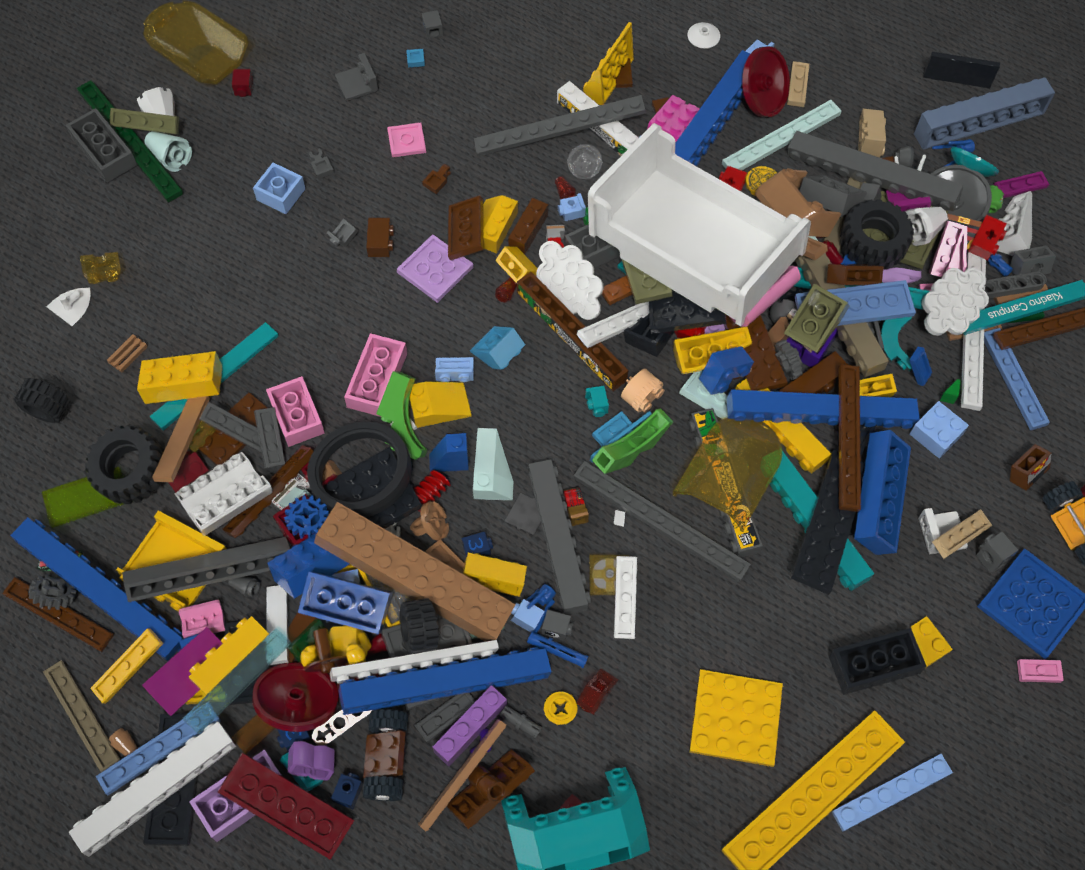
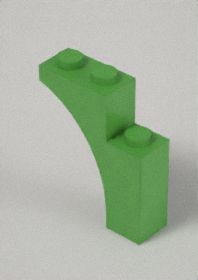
(395, 408)
(625, 450)

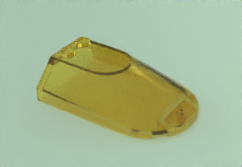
(195, 40)
(733, 468)

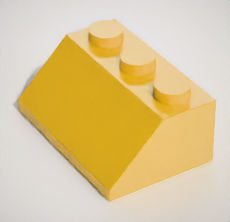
(497, 219)

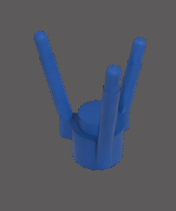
(967, 145)
(542, 596)

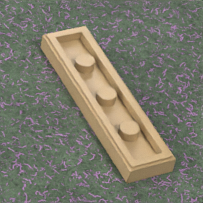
(962, 533)

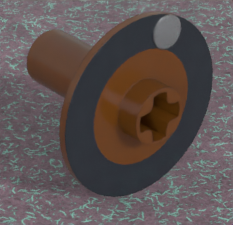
(325, 654)

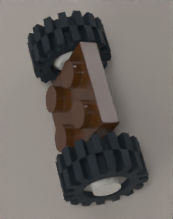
(385, 755)

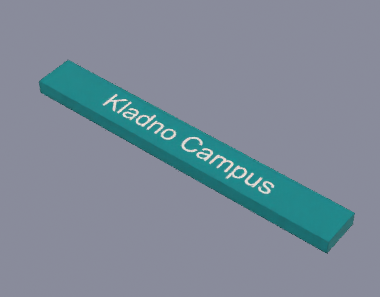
(1028, 306)

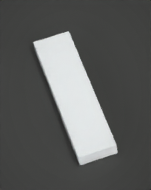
(625, 597)
(278, 617)

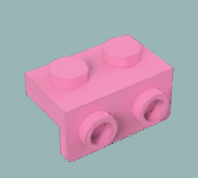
(200, 616)

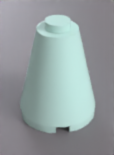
(169, 149)

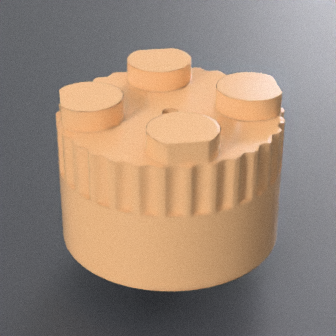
(642, 390)

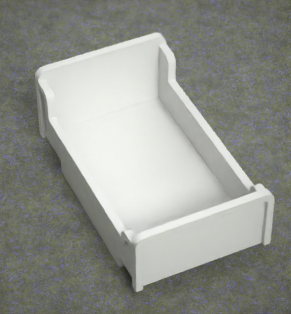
(692, 227)

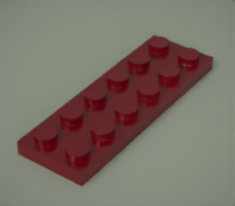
(285, 805)

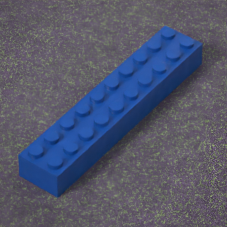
(713, 113)

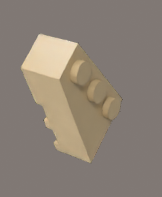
(872, 132)

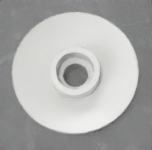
(703, 35)

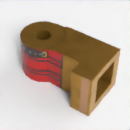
(575, 506)

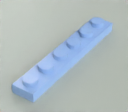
(891, 792)

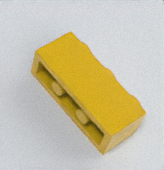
(495, 573)

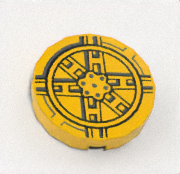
(757, 177)

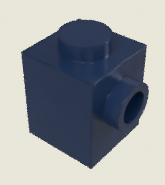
(347, 790)

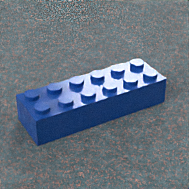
(883, 493)

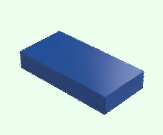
(920, 366)

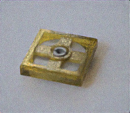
(603, 574)

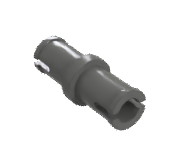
(520, 721)

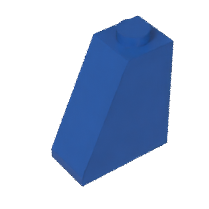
(450, 454)

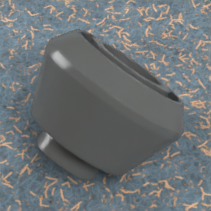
(905, 156)

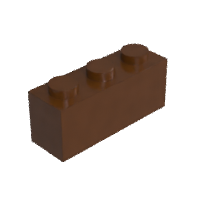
(528, 225)
(854, 274)

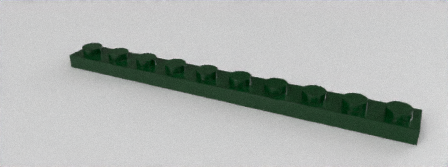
(142, 156)

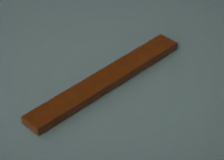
(849, 438)

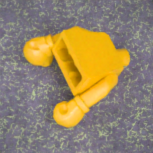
(344, 642)

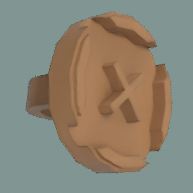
(431, 522)

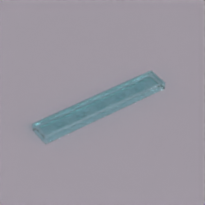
(236, 681)

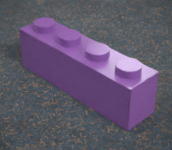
(470, 725)

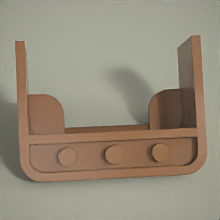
(783, 196)

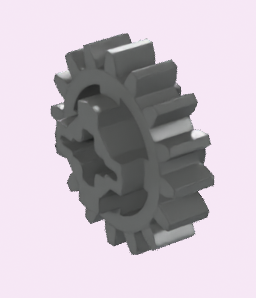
(788, 359)
(51, 592)

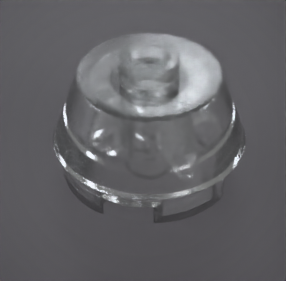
(584, 161)

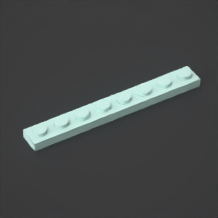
(782, 136)

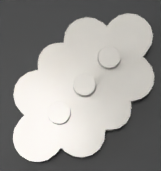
(570, 279)
(955, 301)

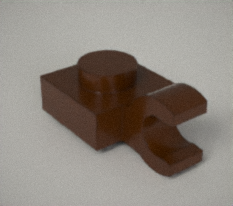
(437, 180)

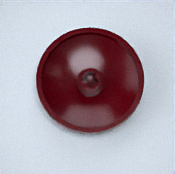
(766, 81)
(294, 698)

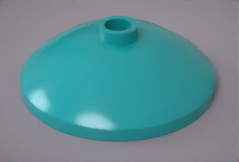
(973, 162)

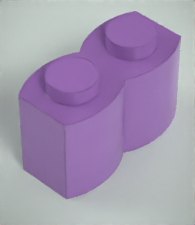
(311, 760)

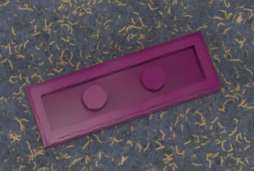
(1022, 184)

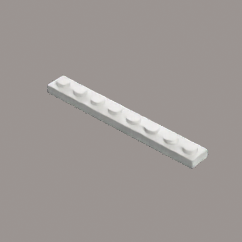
(411, 661)

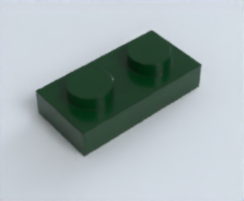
(305, 639)

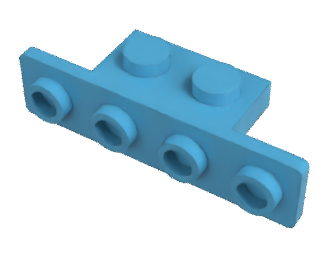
(616, 429)

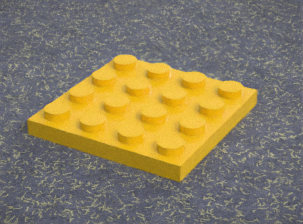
(736, 718)

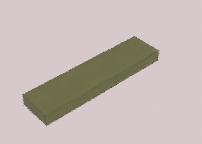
(144, 121)

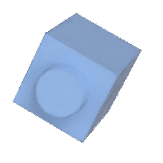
(526, 617)

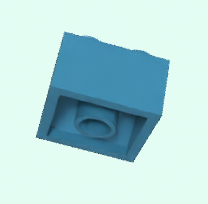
(498, 347)

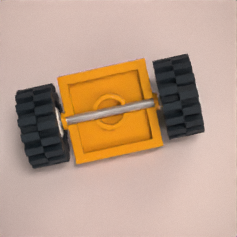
(1071, 517)

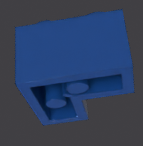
(724, 367)

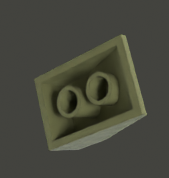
(816, 318)

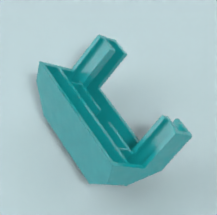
(579, 835)

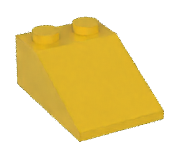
(438, 402)

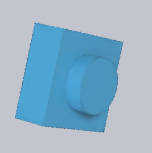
(415, 58)

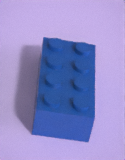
(292, 567)
(345, 602)

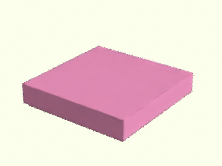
(406, 139)

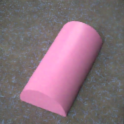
(779, 288)

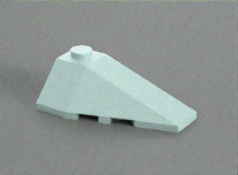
(491, 468)

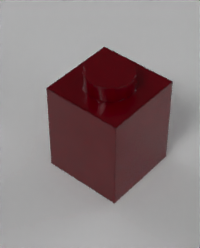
(242, 82)

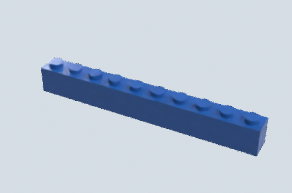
(819, 408)
(94, 585)
(443, 681)

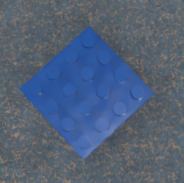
(1034, 603)

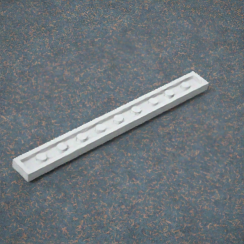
(973, 355)

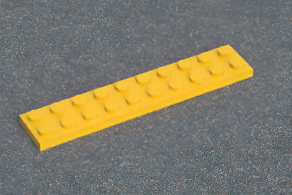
(814, 795)

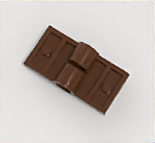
(489, 788)

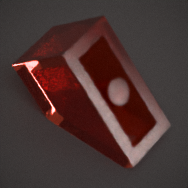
(596, 691)

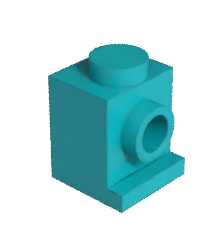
(597, 400)

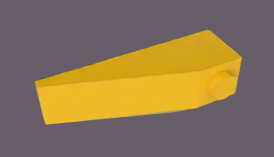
(694, 352)

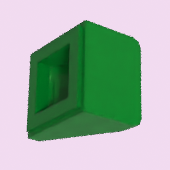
(951, 393)

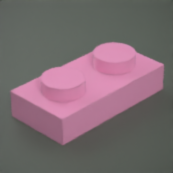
(1040, 671)

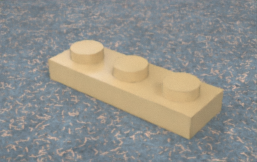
(798, 84)

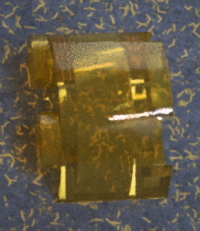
(101, 268)

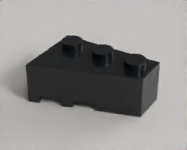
(641, 337)

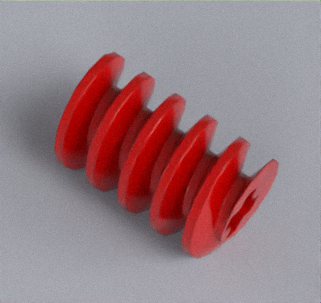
(431, 487)

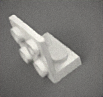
(936, 525)

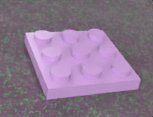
(432, 269)

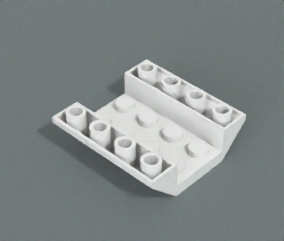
(223, 493)

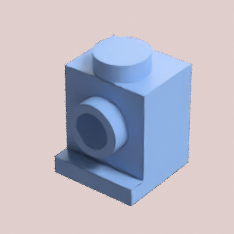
(572, 207)

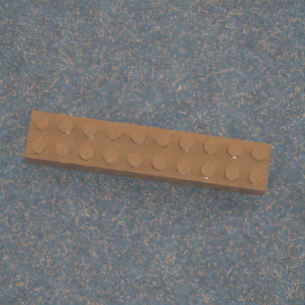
(414, 573)

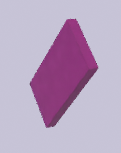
(171, 683)

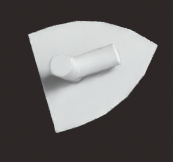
(71, 305)

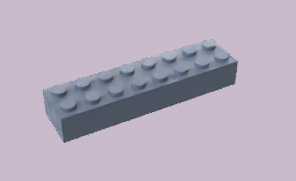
(983, 113)

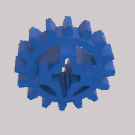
(317, 515)

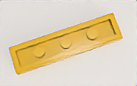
(126, 665)

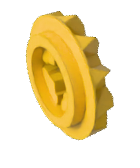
(570, 708)

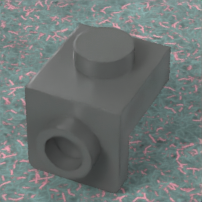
(343, 233)

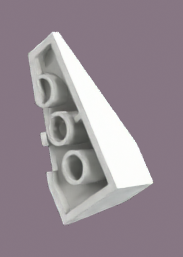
(1018, 224)

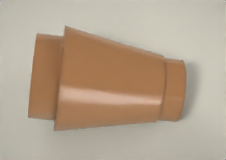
(123, 742)

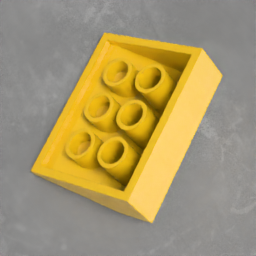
(603, 79)

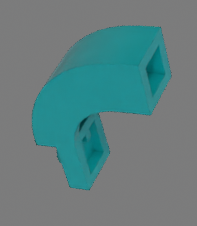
(890, 341)

